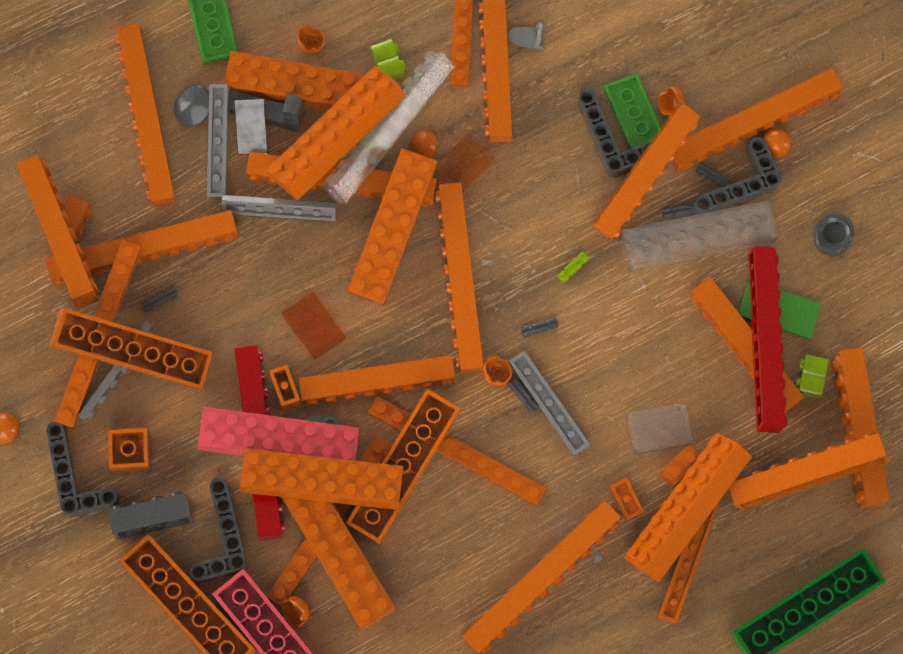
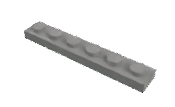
(218, 140)
(279, 208)
(110, 381)
(549, 403)

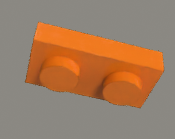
(626, 499)

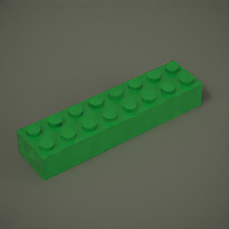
(809, 606)

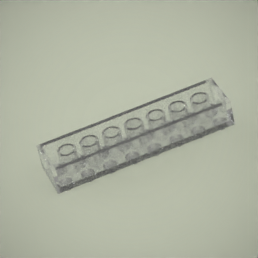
(699, 235)

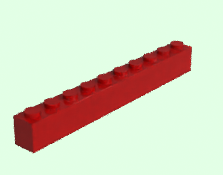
(766, 340)
(253, 401)

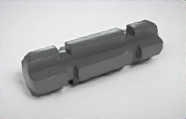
(713, 175)
(677, 211)
(159, 299)
(539, 327)
(523, 395)

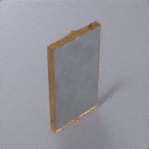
(251, 126)

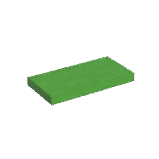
(213, 29)
(632, 110)
(797, 314)

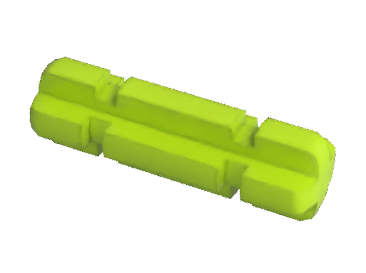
(573, 267)

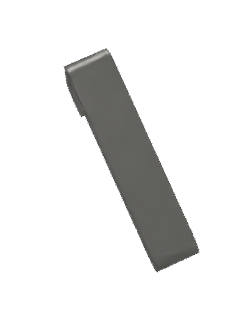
(281, 115)
(606, 140)
(743, 186)
(69, 478)
(227, 536)

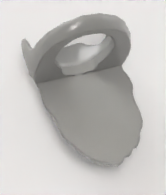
(528, 36)

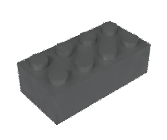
(150, 516)

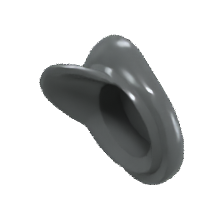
(192, 106)
(834, 234)

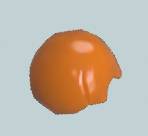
(310, 39)
(669, 100)
(777, 142)
(424, 143)
(497, 371)
(8, 428)
(295, 611)

